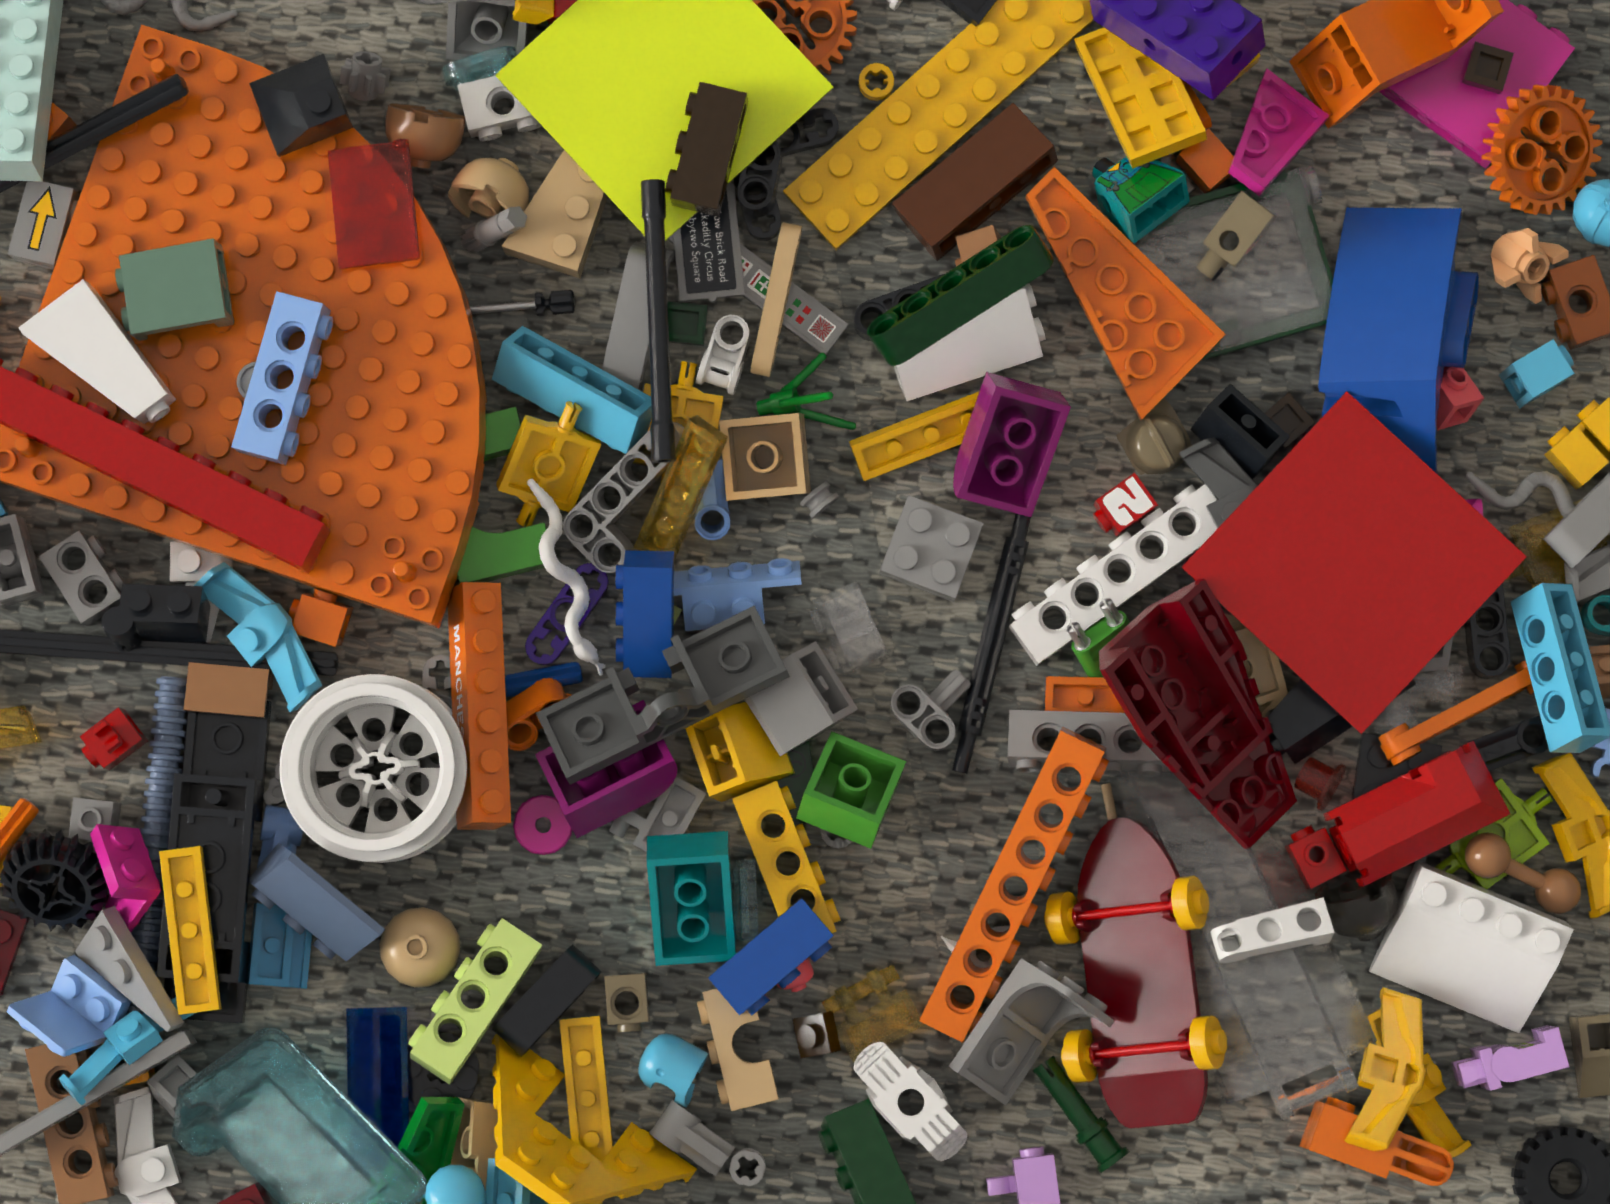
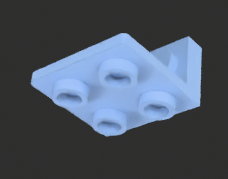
(73, 1011)

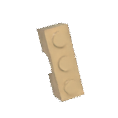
(743, 1082)

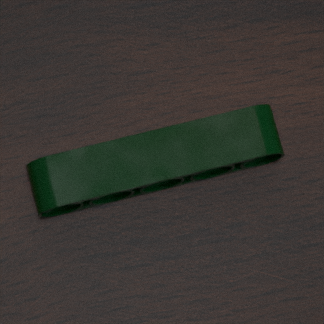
(960, 295)

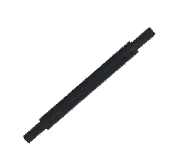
(992, 642)

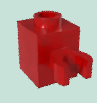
(112, 739)

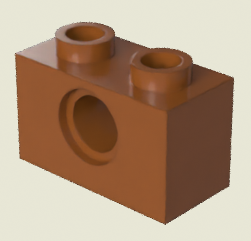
(1585, 280)

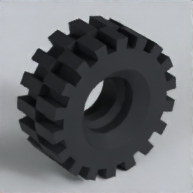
(1559, 1146)

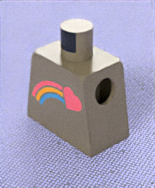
(1248, 221)

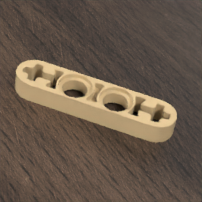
(776, 299)

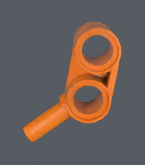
(523, 711)

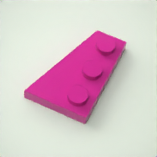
(1274, 132)

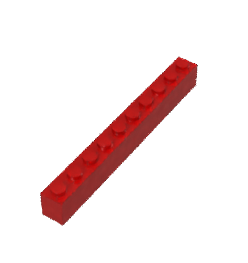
(160, 470)

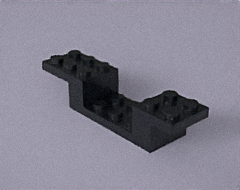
(217, 810)

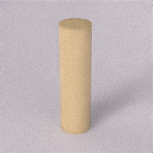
(1109, 801)

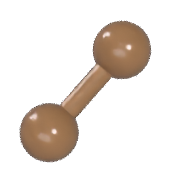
(1555, 889)

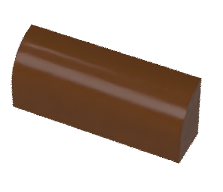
(975, 181)

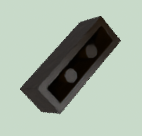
(707, 148)

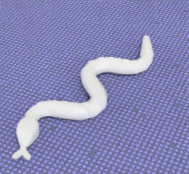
(582, 647)

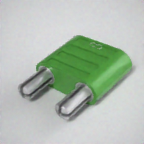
(1091, 641)

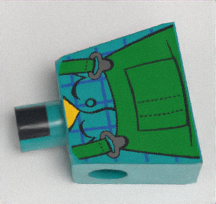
(1139, 196)

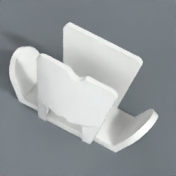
(888, 1079)

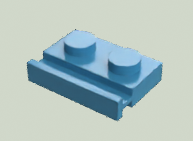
(277, 951)

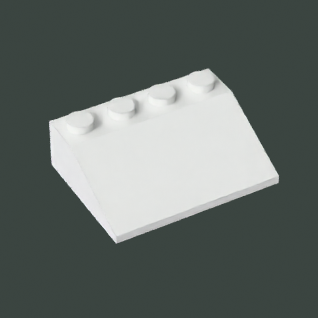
(1470, 947)

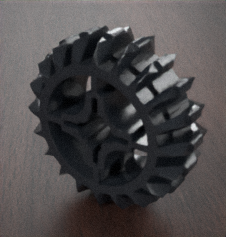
(34, 867)

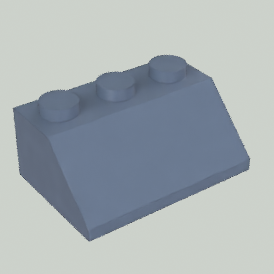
(313, 905)

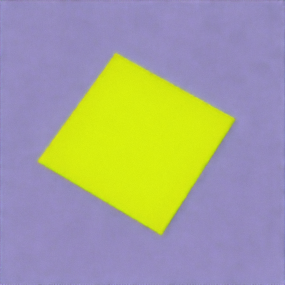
(619, 76)

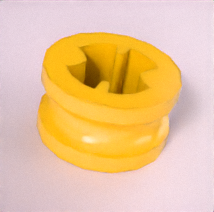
(876, 94)

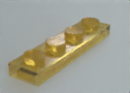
(682, 487)

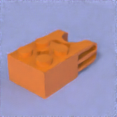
(1405, 1155)

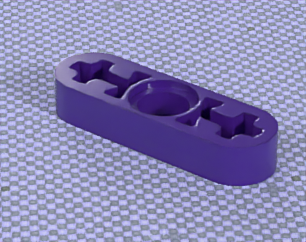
(550, 615)

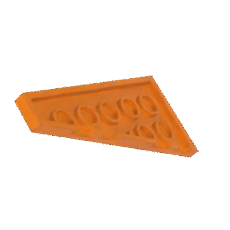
(1134, 308)

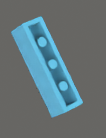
(553, 376)

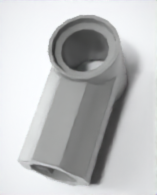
(687, 1134)

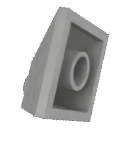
(482, 26)

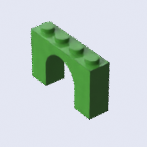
(506, 553)

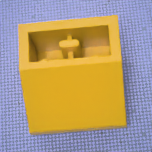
(735, 753)

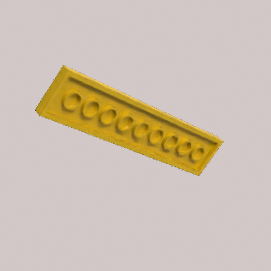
(932, 112)

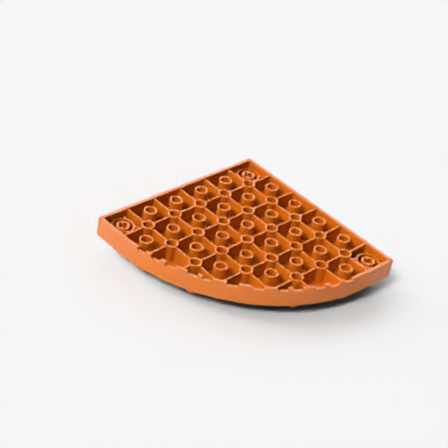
(400, 386)

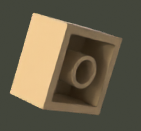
(765, 457)

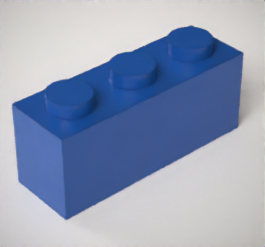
(645, 612)
(772, 958)

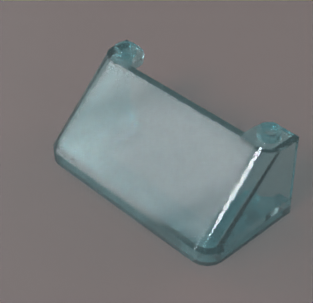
(291, 1128)

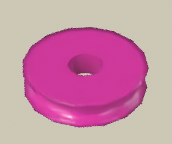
(525, 825)

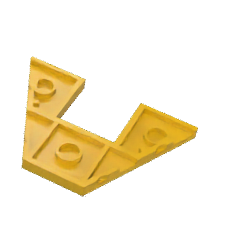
(550, 1161)

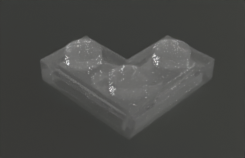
(1430, 686)

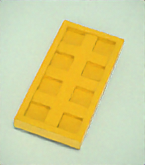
(1140, 98)

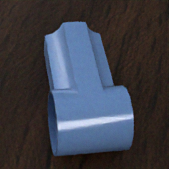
(714, 499)
(280, 828)

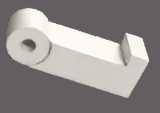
(1274, 931)

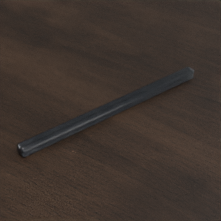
(146, 652)

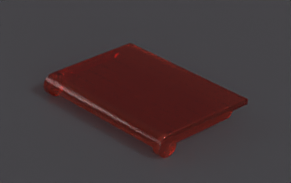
(373, 204)

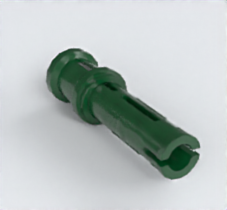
(1092, 1130)

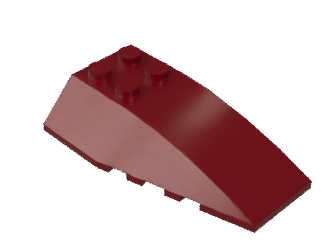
(1198, 711)

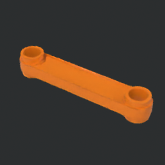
(1403, 743)

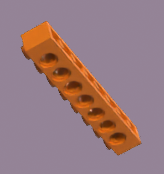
(943, 1010)

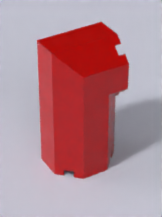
(1416, 814)

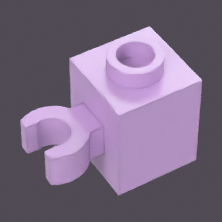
(1032, 1179)

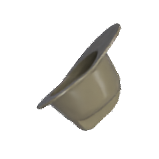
(1155, 440)

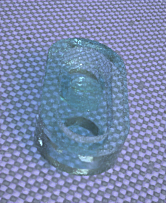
(478, 66)

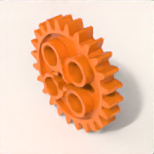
(827, 43)
(1522, 176)

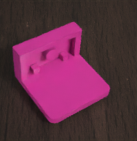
(126, 871)

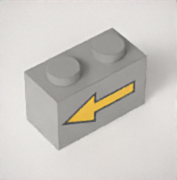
(42, 223)

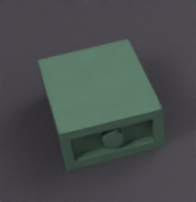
(174, 288)

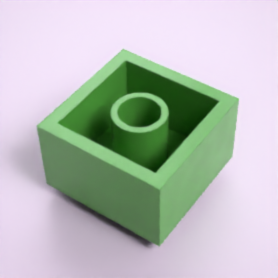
(851, 789)

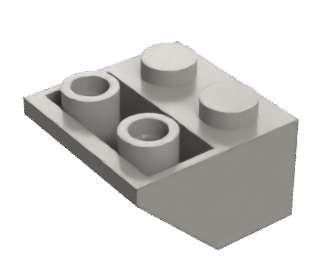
(804, 702)

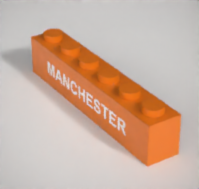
(480, 702)

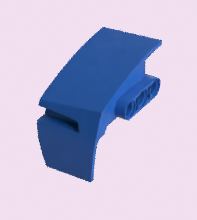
(1398, 318)

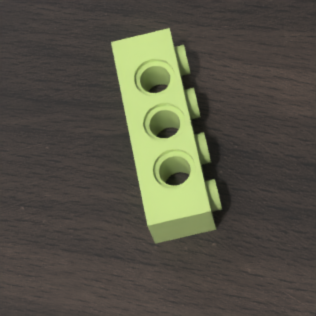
(448, 1058)

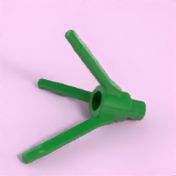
(788, 401)

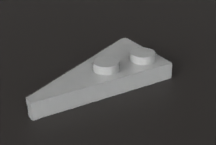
(119, 960)

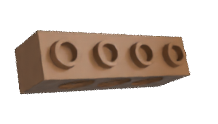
(61, 1143)

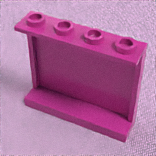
(1463, 111)

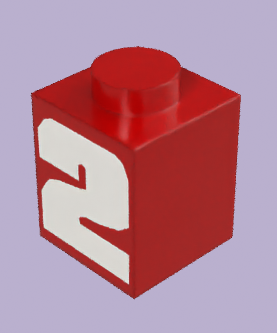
(1123, 505)

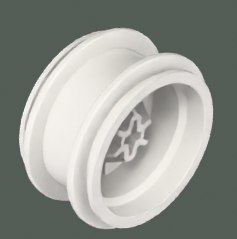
(312, 748)

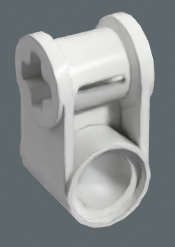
(724, 356)

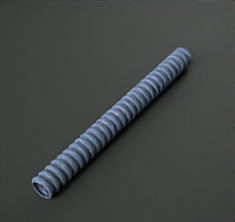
(164, 763)

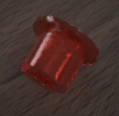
(1319, 781)

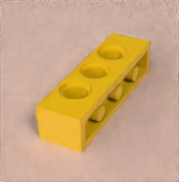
(775, 800)

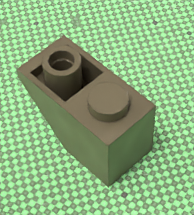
(1591, 1053)

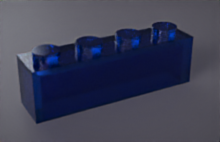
(379, 1067)

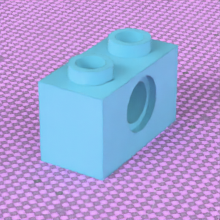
(1537, 373)

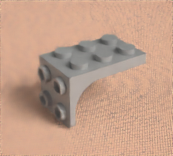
(1020, 1026)

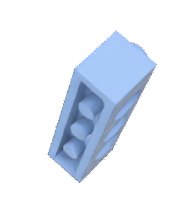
(287, 316)

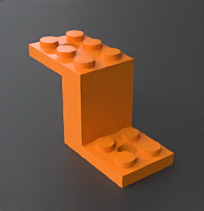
(1382, 46)

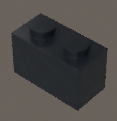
(1241, 430)

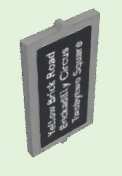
(710, 254)

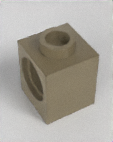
(614, 987)

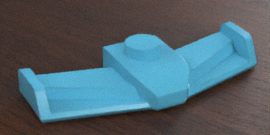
(263, 632)
(125, 1040)

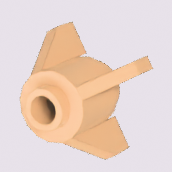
(1524, 261)

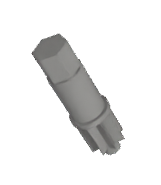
(490, 230)

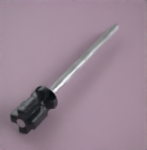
(559, 303)

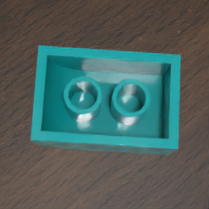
(691, 898)

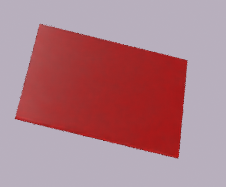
(1354, 562)

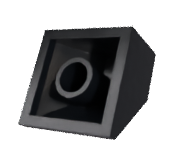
(301, 105)

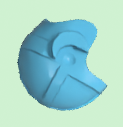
(1592, 212)

